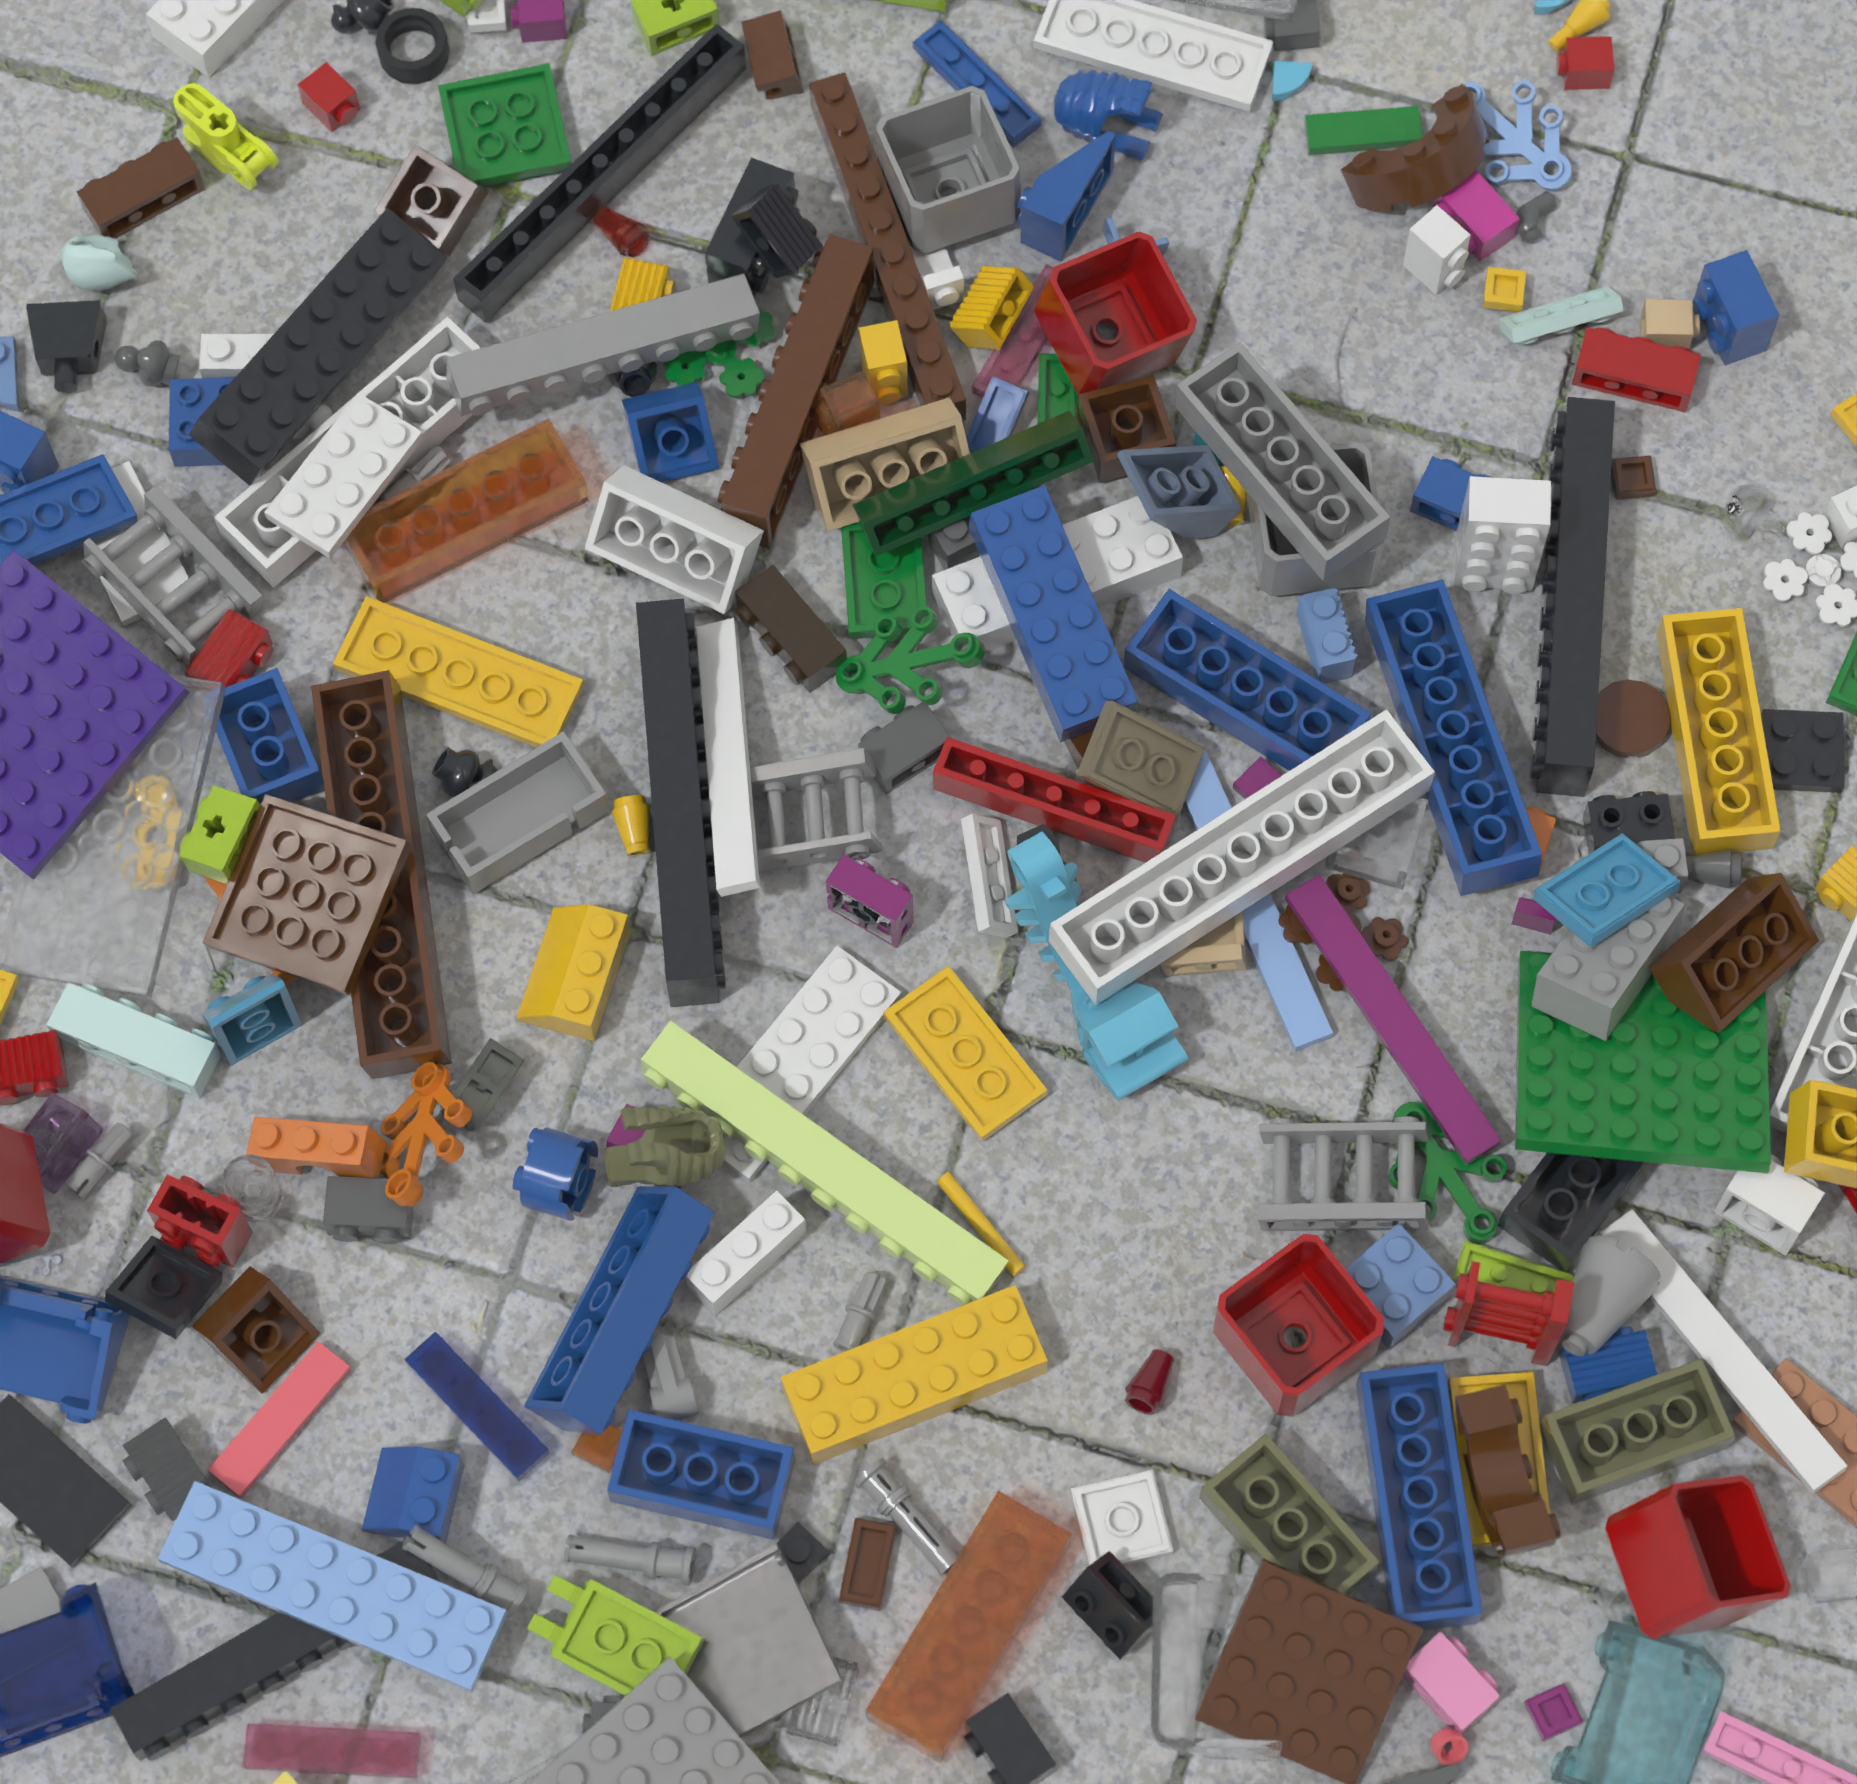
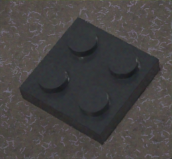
(1805, 749)
(163, 1287)

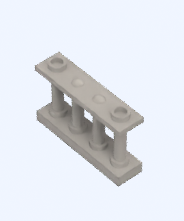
(185, 541)
(812, 775)
(1322, 1211)

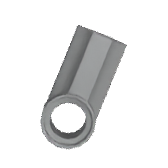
(670, 1389)

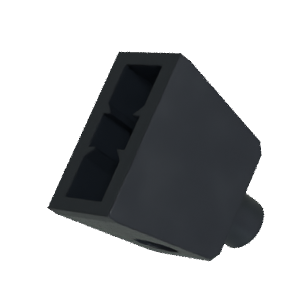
(67, 339)

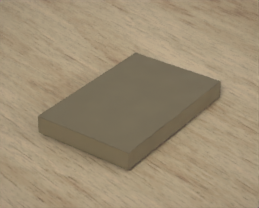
(1140, 759)

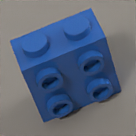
(186, 404)

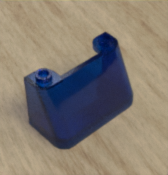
(60, 1672)

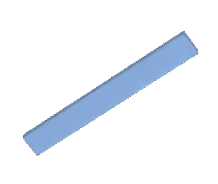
(1272, 954)

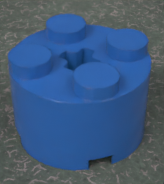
(556, 1173)

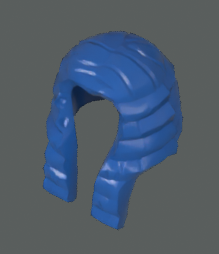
(1090, 97)

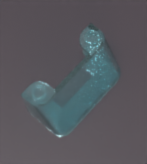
(1646, 1713)

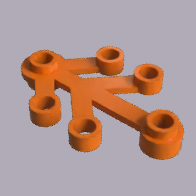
(430, 1085)

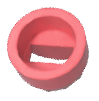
(1454, 1754)

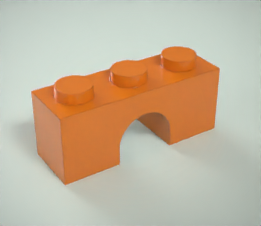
(338, 1147)

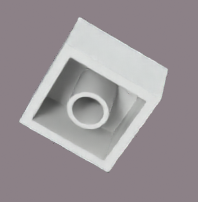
(1770, 1204)

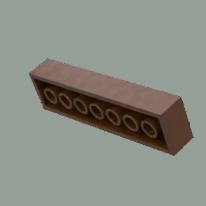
(806, 363)

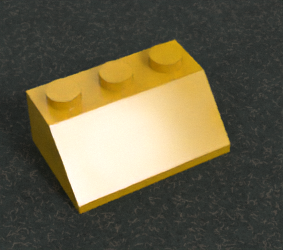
(575, 970)

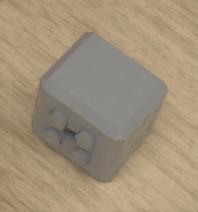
(943, 146)
(1282, 567)

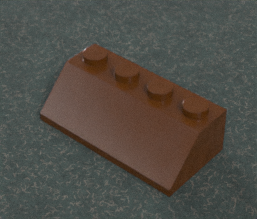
(1735, 951)

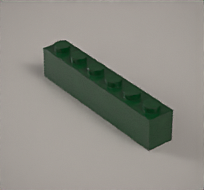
(973, 483)

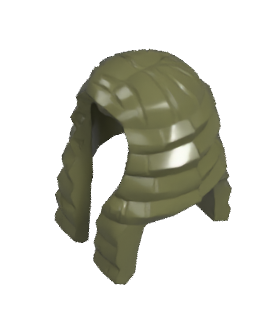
(673, 1151)

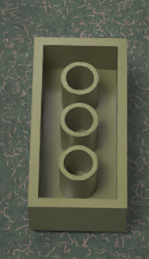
(1636, 1431)
(1286, 1519)

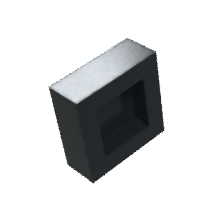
(801, 1551)

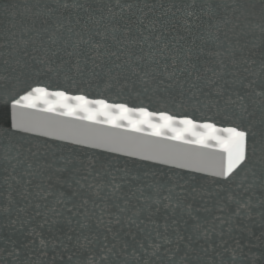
(1240, 857)

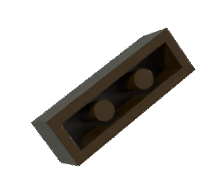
(789, 629)

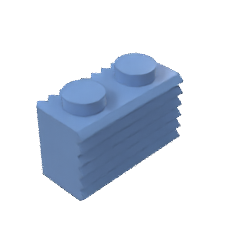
(1326, 635)

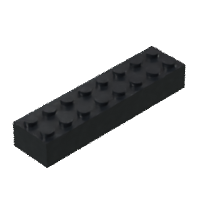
(317, 347)

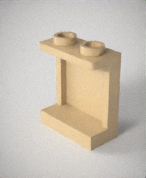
(1215, 952)

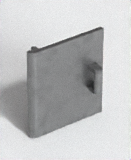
(758, 1644)

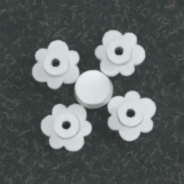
(1820, 571)

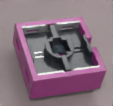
(870, 900)

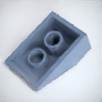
(1181, 489)

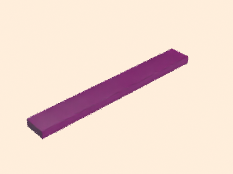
(1393, 1020)

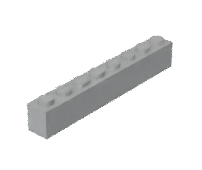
(602, 345)

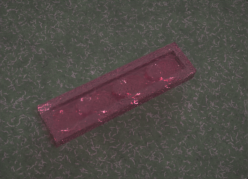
(1019, 348)
(331, 1750)

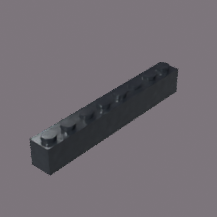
(231, 1675)

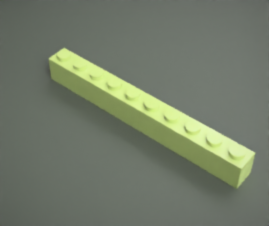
(823, 1165)

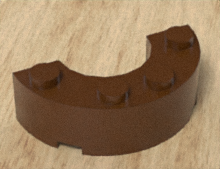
(1426, 166)
(1501, 1473)

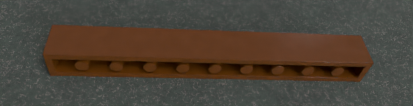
(881, 228)

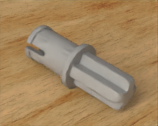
(429, 465)
(100, 1160)
(861, 1312)

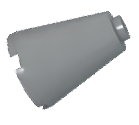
(1606, 1293)

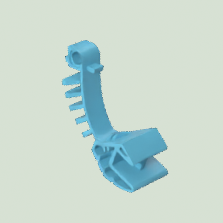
(1128, 1033)

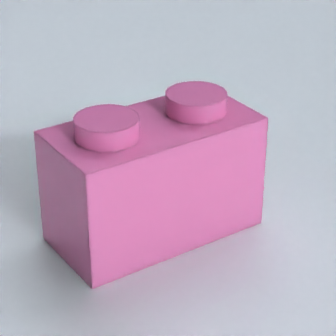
(1451, 1683)

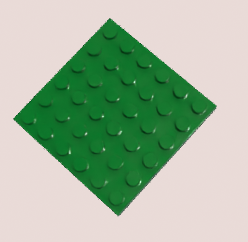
(1650, 1091)

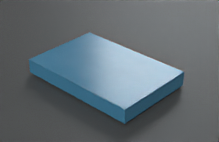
(1606, 890)

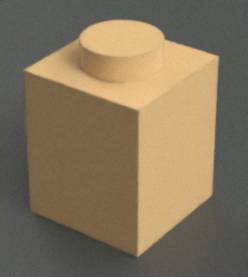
(1669, 322)

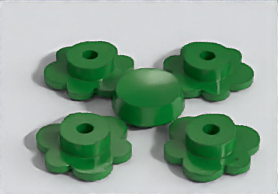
(723, 355)

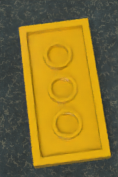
(965, 1053)
(1520, 1387)

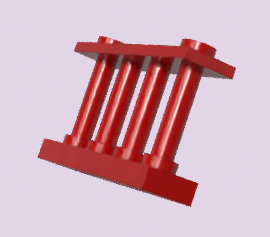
(1510, 1314)

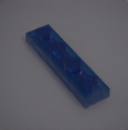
(477, 1406)

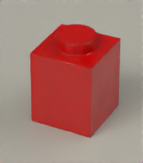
(1586, 63)
(329, 97)

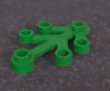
(904, 660)
(1442, 1165)

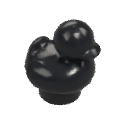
(364, 12)
(635, 382)
(460, 769)

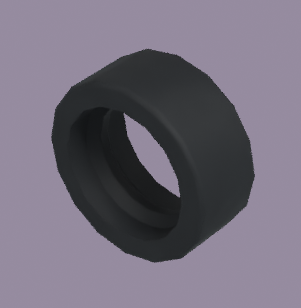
(412, 20)

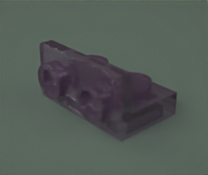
(61, 1139)

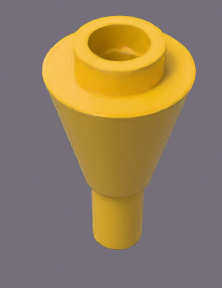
(1583, 18)

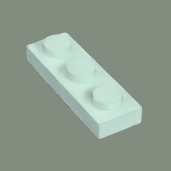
(1561, 315)

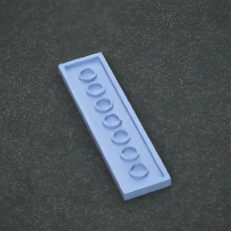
(333, 1586)

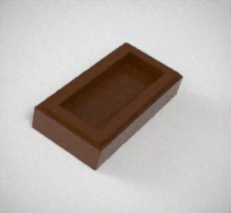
(867, 1564)

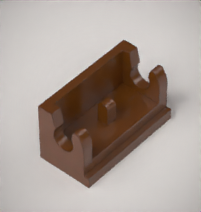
(772, 55)

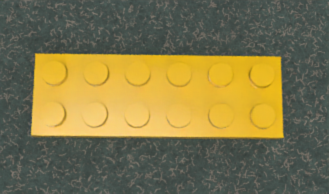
(460, 673)

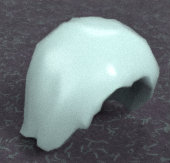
(96, 263)

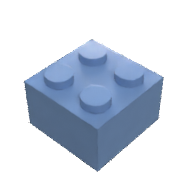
(1401, 1283)

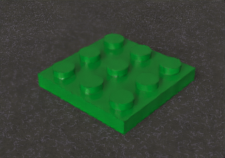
(505, 125)

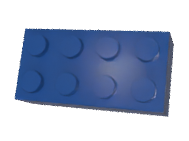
(701, 1474)

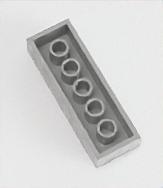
(1281, 461)

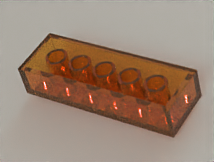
(465, 511)
(968, 1627)

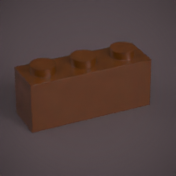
(141, 189)

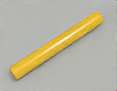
(980, 1222)

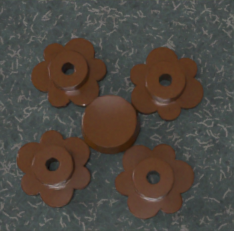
(1359, 888)

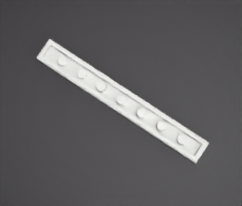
(727, 758)
(1732, 1361)

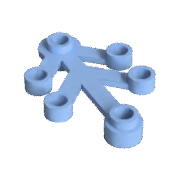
(1519, 141)

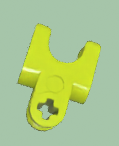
(218, 137)

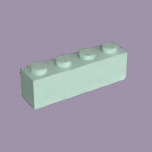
(135, 1039)

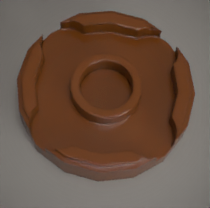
(1631, 718)

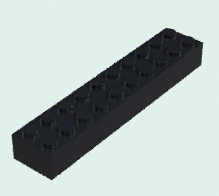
(1573, 598)
(680, 803)

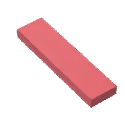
(279, 1419)

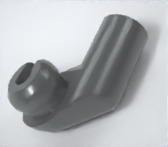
(1529, 216)

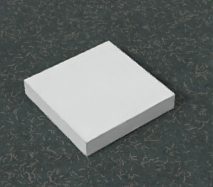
(1122, 1518)

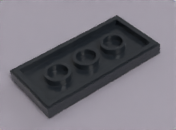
(53, 1486)

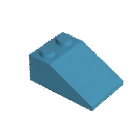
(252, 1017)

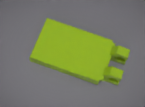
(613, 1636)

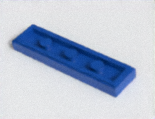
(963, 69)

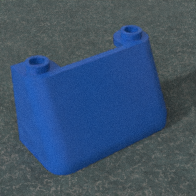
(59, 1346)

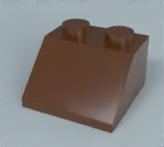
(256, 1329)

